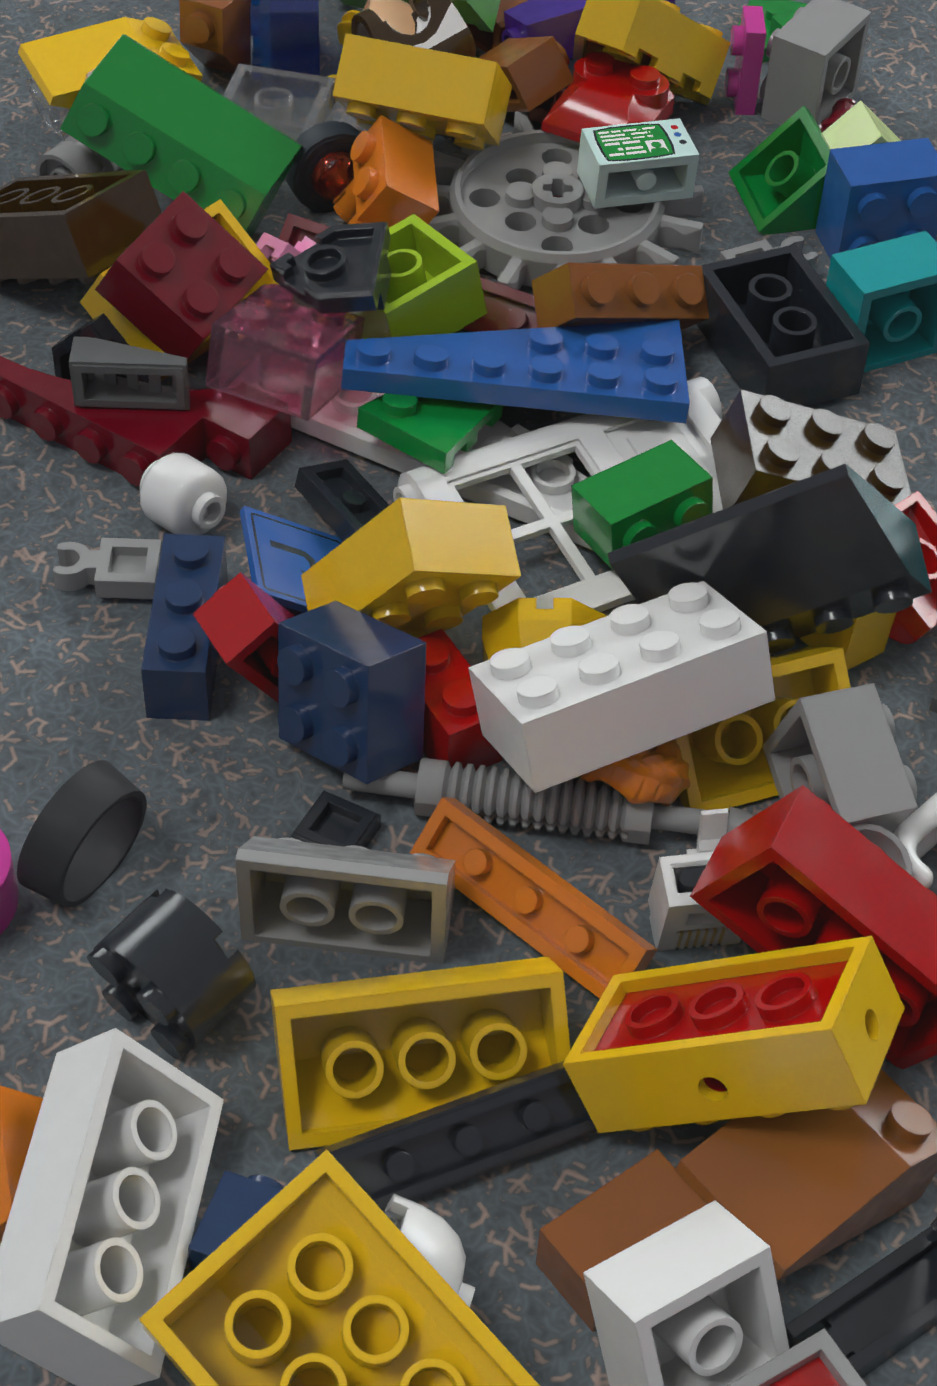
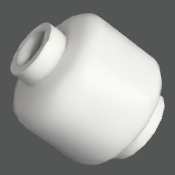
(183, 494)

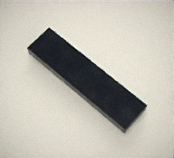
(465, 1136)

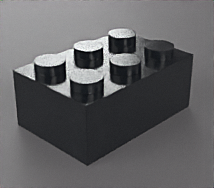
(782, 328)

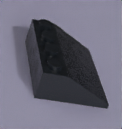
(791, 557)

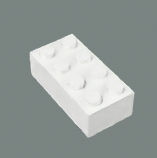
(621, 684)
(104, 1211)

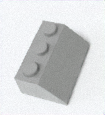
(345, 898)

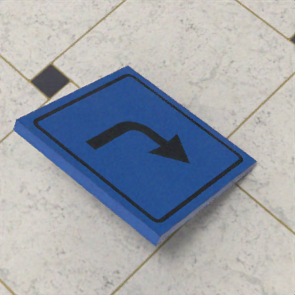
(281, 553)

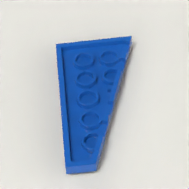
(577, 369)

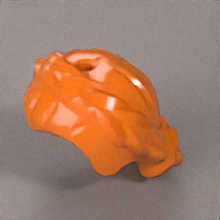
(647, 777)

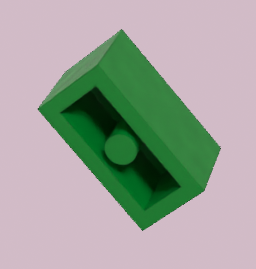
(640, 498)

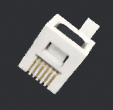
(674, 915)

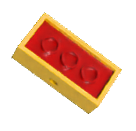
(737, 1037)

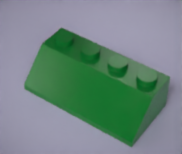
(180, 132)

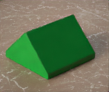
(785, 176)

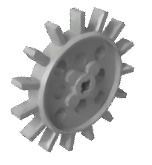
(528, 212)

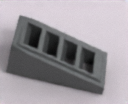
(96, 384)

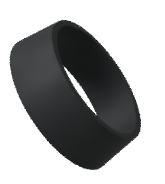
(82, 835)

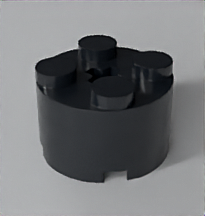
(171, 971)

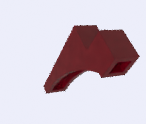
(128, 440)

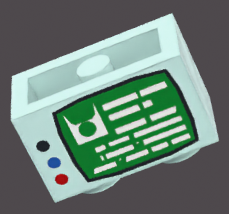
(637, 163)

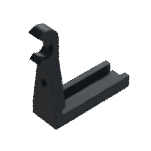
(880, 1307)

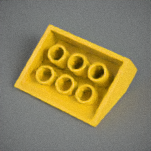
(324, 1297)

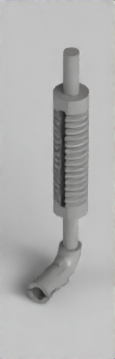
(562, 805)

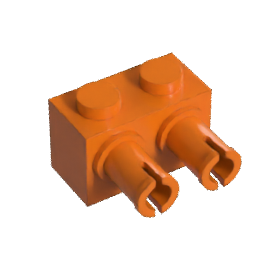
(390, 177)

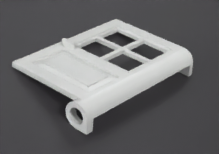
(599, 444)

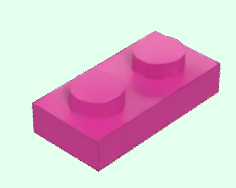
(748, 47)

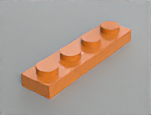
(532, 899)

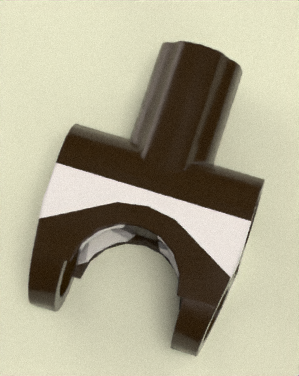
(436, 28)

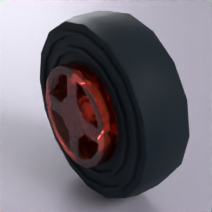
(312, 176)

